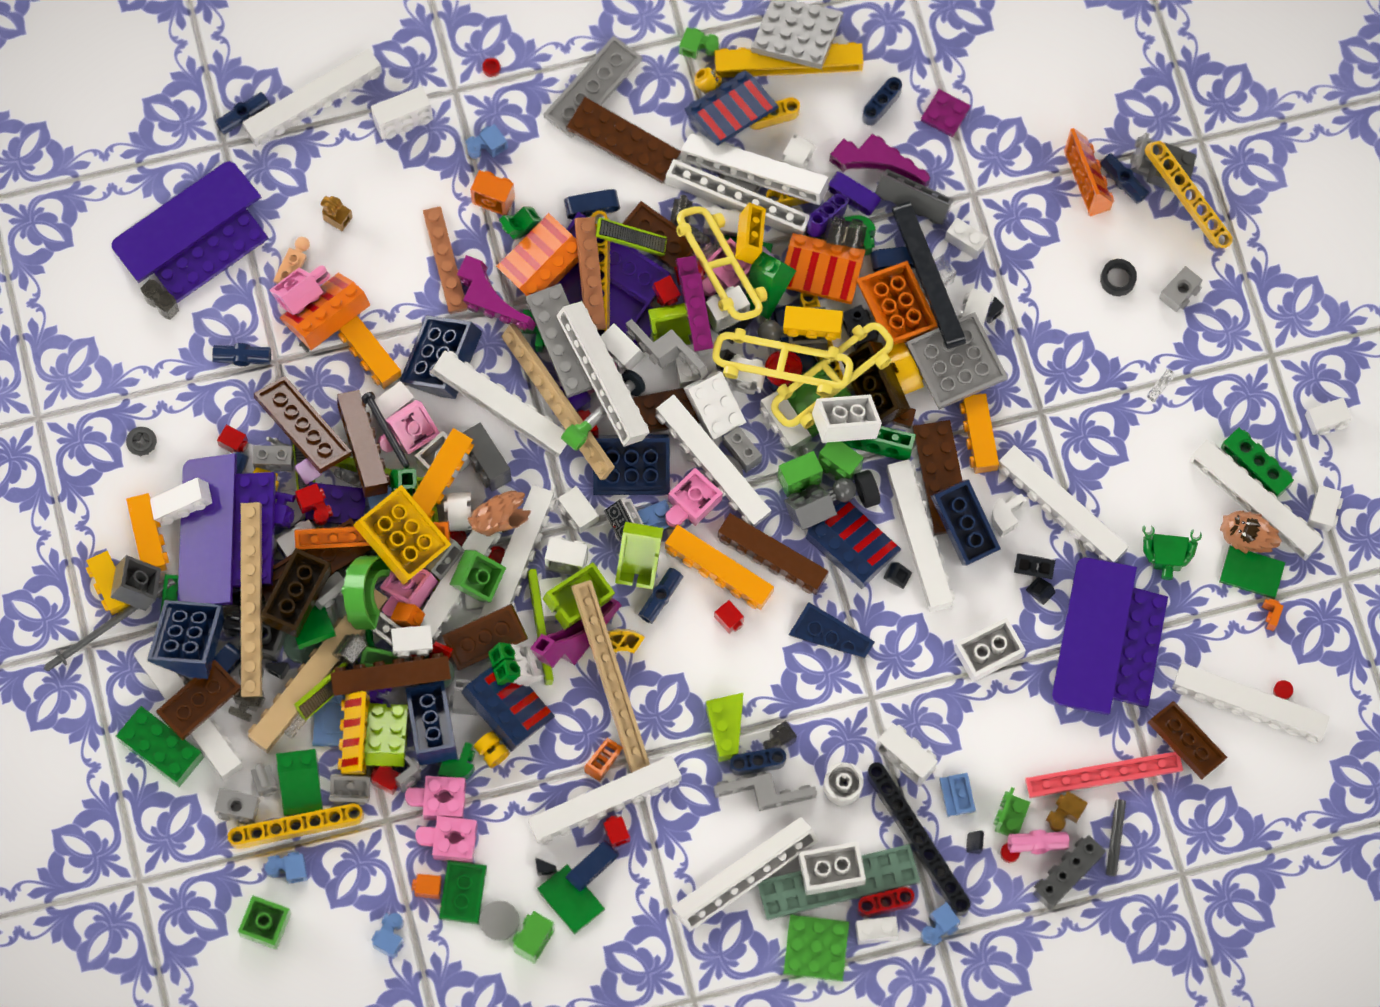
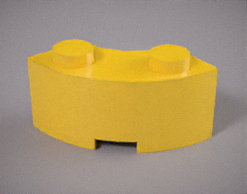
(905, 368)
(625, 640)

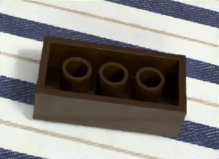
(878, 383)
(296, 592)

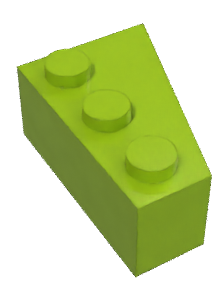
(725, 724)

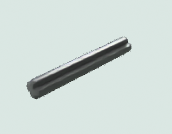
(1115, 839)

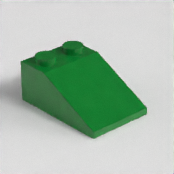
(774, 277)
(299, 782)

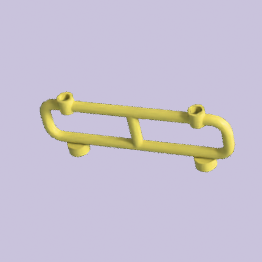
(715, 222)
(881, 359)
(824, 388)

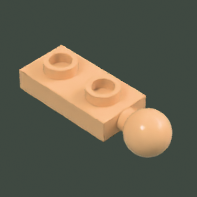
(293, 259)

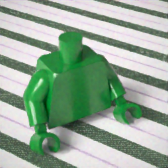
(1168, 551)

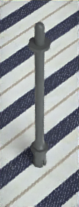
(99, 631)

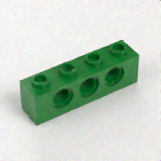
(889, 443)
(1256, 452)

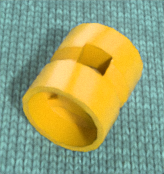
(487, 744)

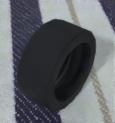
(1111, 289)
(867, 488)

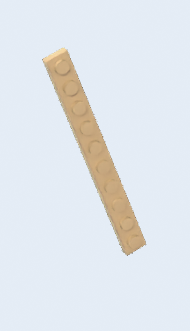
(555, 398)
(251, 599)
(610, 676)

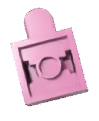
(725, 274)
(300, 289)
(410, 427)
(692, 499)
(397, 592)
(439, 798)
(451, 839)

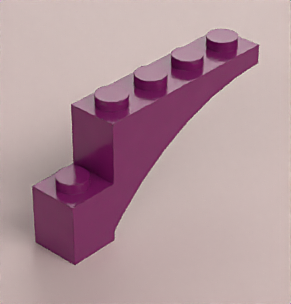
(878, 156)
(484, 298)
(695, 302)
(569, 643)

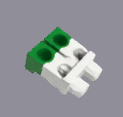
(514, 664)

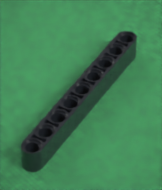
(928, 275)
(917, 829)

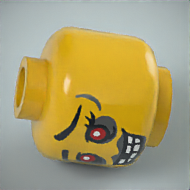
(707, 80)

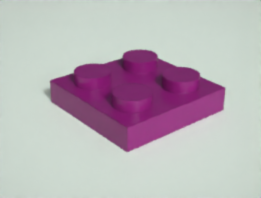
(945, 113)

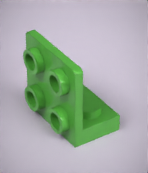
(1011, 817)

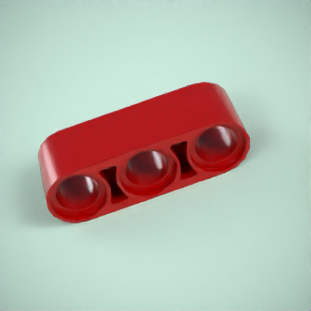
(878, 908)

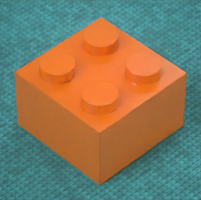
(492, 192)

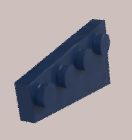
(825, 630)

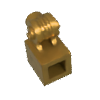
(335, 212)
(1068, 807)

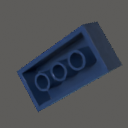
(965, 522)
(431, 723)

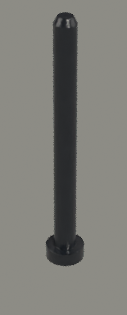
(368, 398)

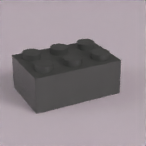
(487, 459)

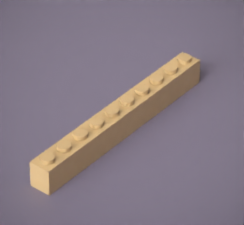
(320, 665)

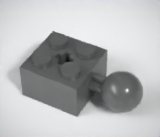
(773, 331)
(816, 504)
(271, 644)

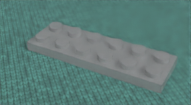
(595, 82)
(544, 308)

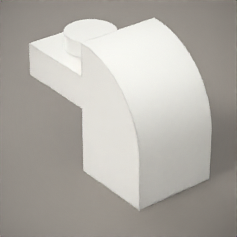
(1002, 514)

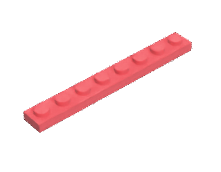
(1103, 774)

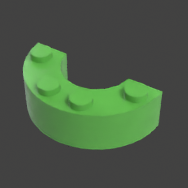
(359, 591)

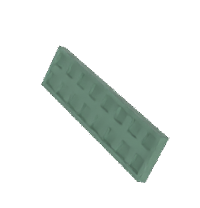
(882, 870)

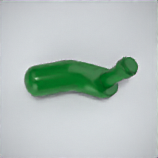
(369, 638)

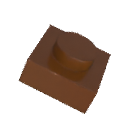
(905, 419)

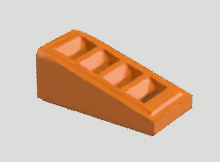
(596, 769)

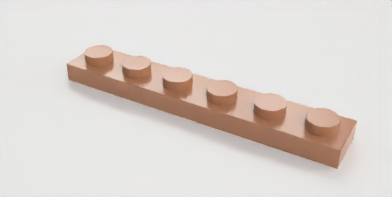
(445, 260)
(590, 270)

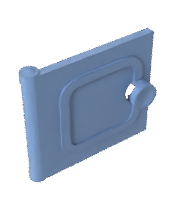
(327, 723)

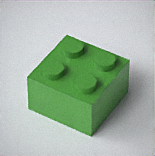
(840, 460)
(800, 473)
(477, 576)
(264, 922)
(533, 937)

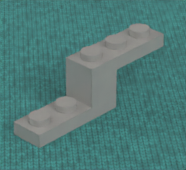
(666, 349)
(765, 791)

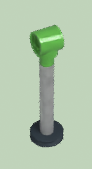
(577, 435)

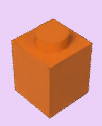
(407, 615)
(427, 886)

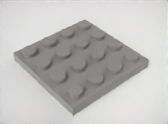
(797, 32)
(959, 370)

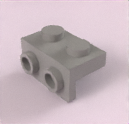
(1139, 159)
(330, 591)
(410, 776)
(349, 788)

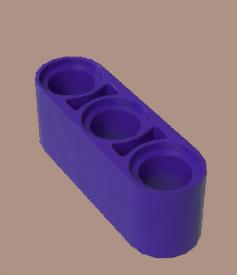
(858, 195)
(818, 219)

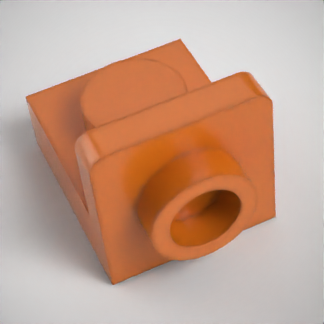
(1272, 617)

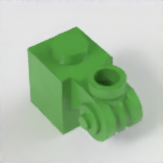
(695, 40)

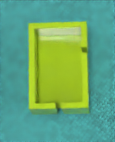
(668, 318)
(639, 555)
(562, 598)
(386, 735)

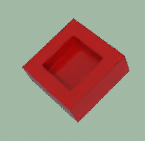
(440, 648)

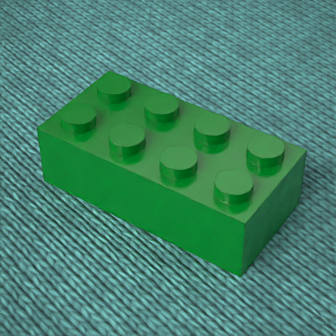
(159, 746)

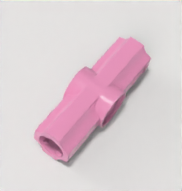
(1038, 842)

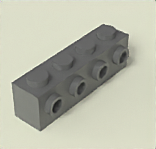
(923, 199)
(1069, 872)

